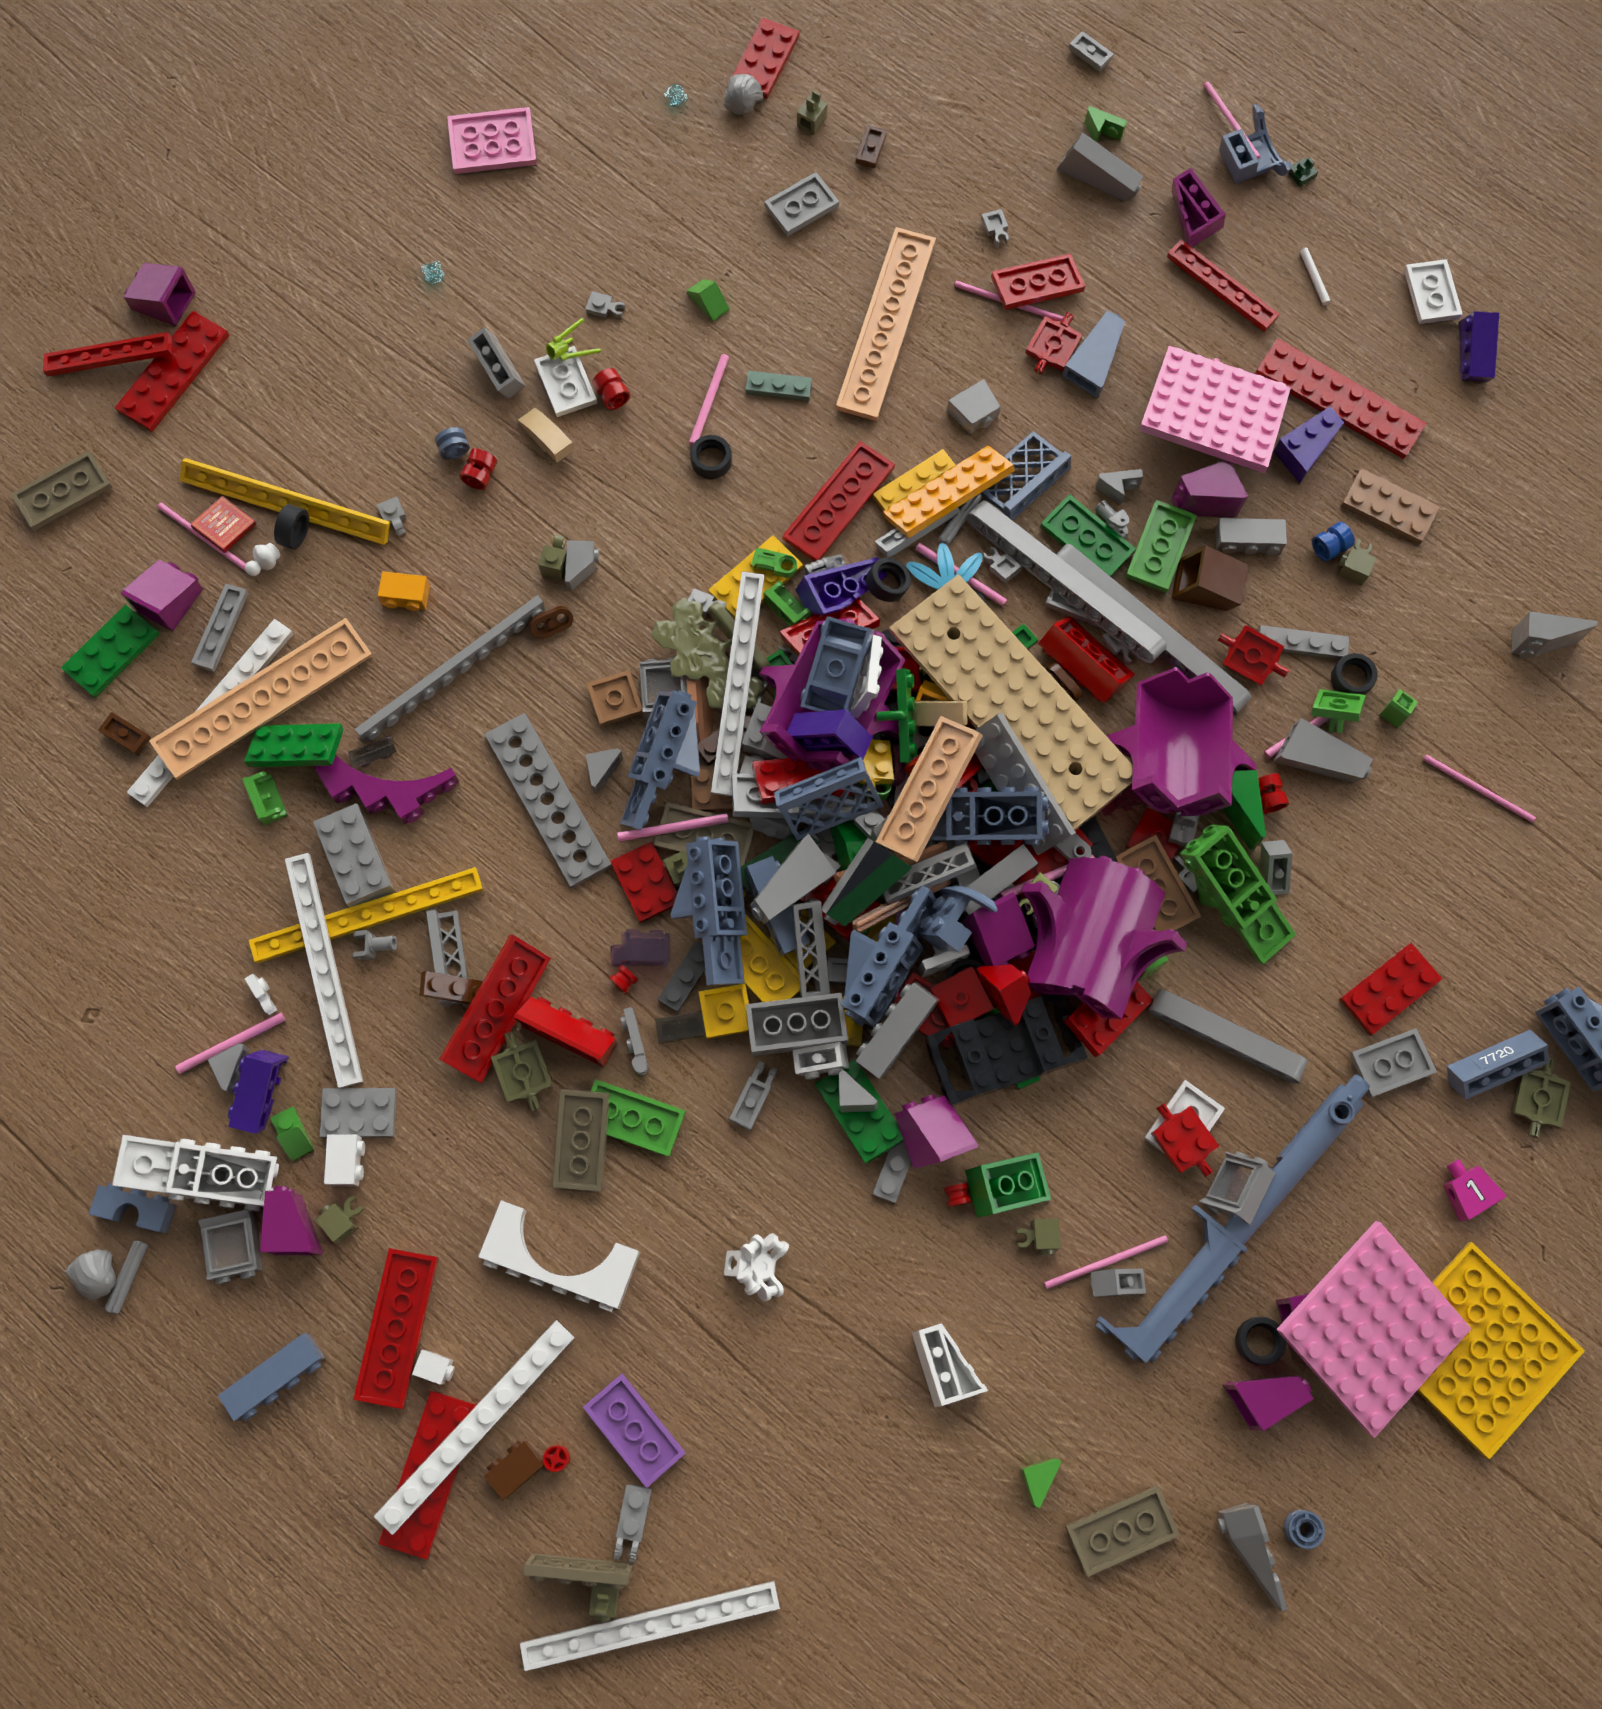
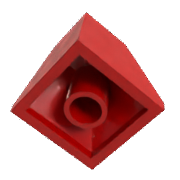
(1006, 989)

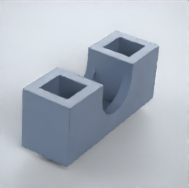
(112, 1202)

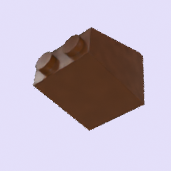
(1210, 579)

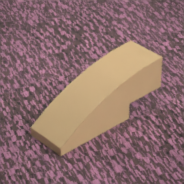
(546, 434)
(928, 712)

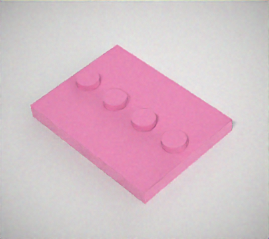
(491, 140)

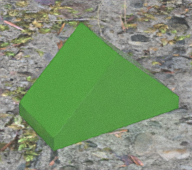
(709, 298)
(1398, 708)
(1039, 1479)

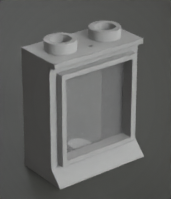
(657, 677)
(1239, 1186)
(231, 1246)

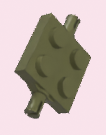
(522, 1071)
(1541, 1098)

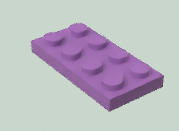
(634, 1430)

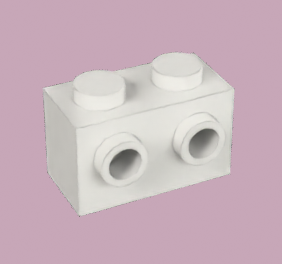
(820, 1059)
(343, 1160)

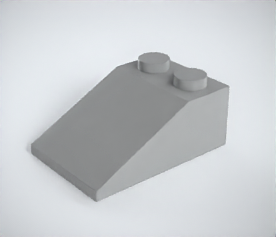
(1546, 632)
(754, 742)

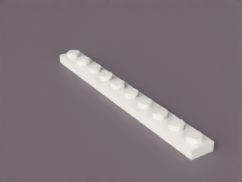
(253, 661)
(737, 682)
(324, 970)
(473, 1427)
(649, 1625)

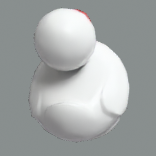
(264, 558)

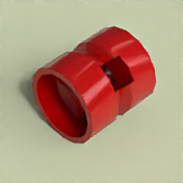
(611, 388)
(477, 470)
(1273, 800)

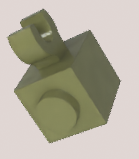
(812, 113)
(553, 559)
(1357, 564)
(676, 867)
(338, 1221)
(1044, 1235)
(603, 1602)

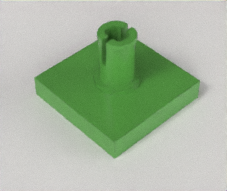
(1338, 707)

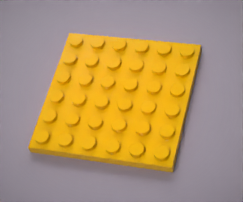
(1503, 1361)

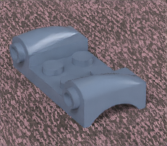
(836, 666)

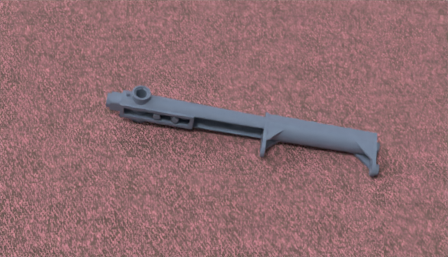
(1225, 1242)

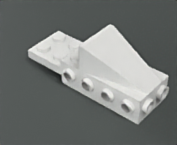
(196, 1171)

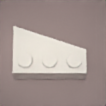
(944, 1367)

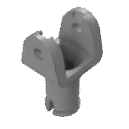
(1114, 519)
(373, 944)

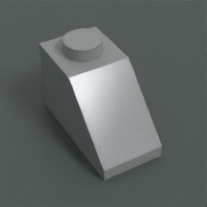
(580, 562)
(1276, 865)
(1117, 1282)

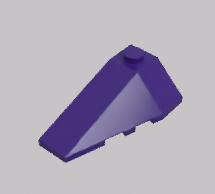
(835, 588)

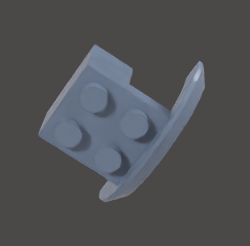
(1240, 157)
(942, 927)

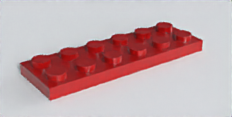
(171, 375)
(838, 501)
(494, 1008)
(396, 1328)
(438, 1420)

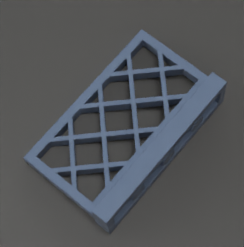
(1037, 483)
(821, 787)

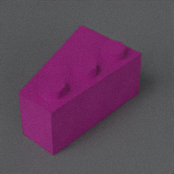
(1196, 208)

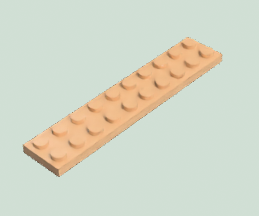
(885, 324)
(260, 698)

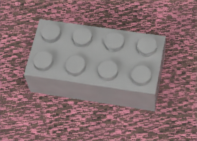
(354, 856)
(796, 1024)
(897, 1030)

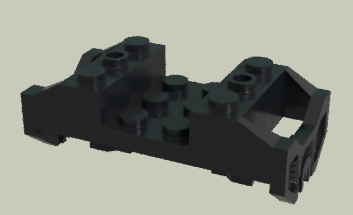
(1002, 1055)

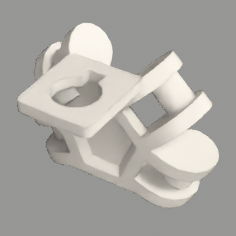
(758, 1266)

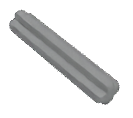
(958, 520)
(126, 1277)

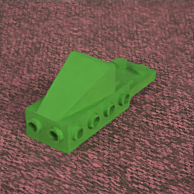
(1236, 888)

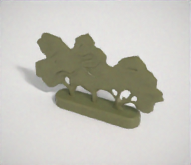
(701, 653)

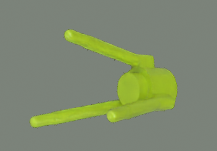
(559, 347)

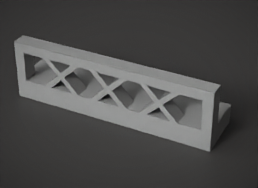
(932, 872)
(437, 945)
(816, 948)

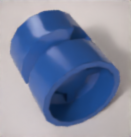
(1335, 541)

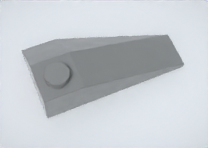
(1247, 1535)

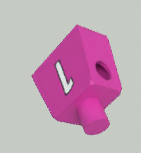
(1471, 1190)

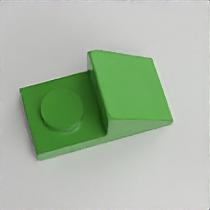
(1102, 122)
(292, 1134)

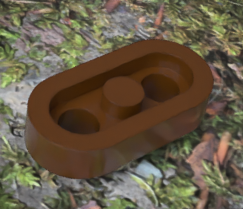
(551, 623)
(1065, 681)

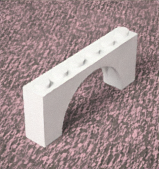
(508, 1249)

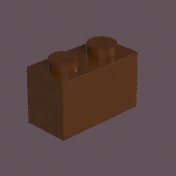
(514, 1469)

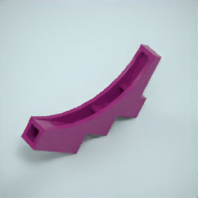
(376, 793)

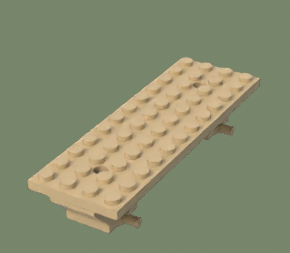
(985, 664)

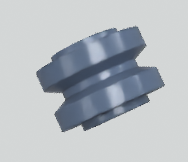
(452, 443)
(1316, 1529)

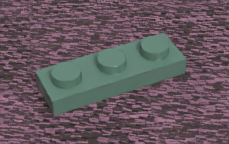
(778, 385)

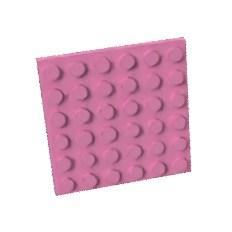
(1216, 409)
(1374, 1329)

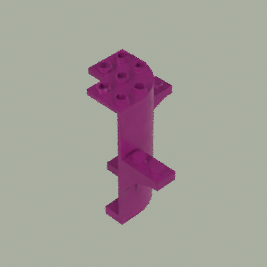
(791, 681)
(1183, 744)
(1097, 933)

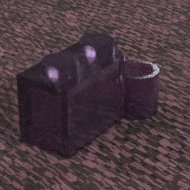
(642, 949)

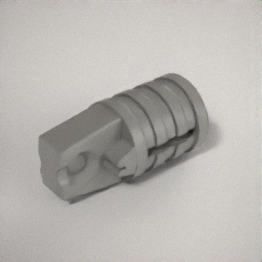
(824, 564)

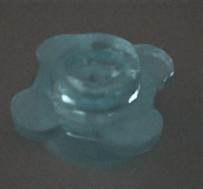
(675, 95)
(433, 277)

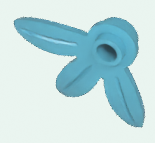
(946, 568)

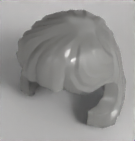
(742, 94)
(92, 1274)

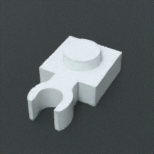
(259, 988)

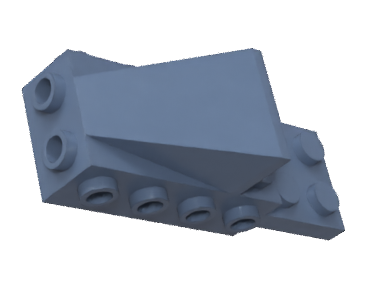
(665, 746)
(994, 816)
(706, 899)
(884, 963)
(1584, 1021)

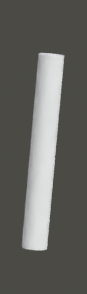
(1319, 286)

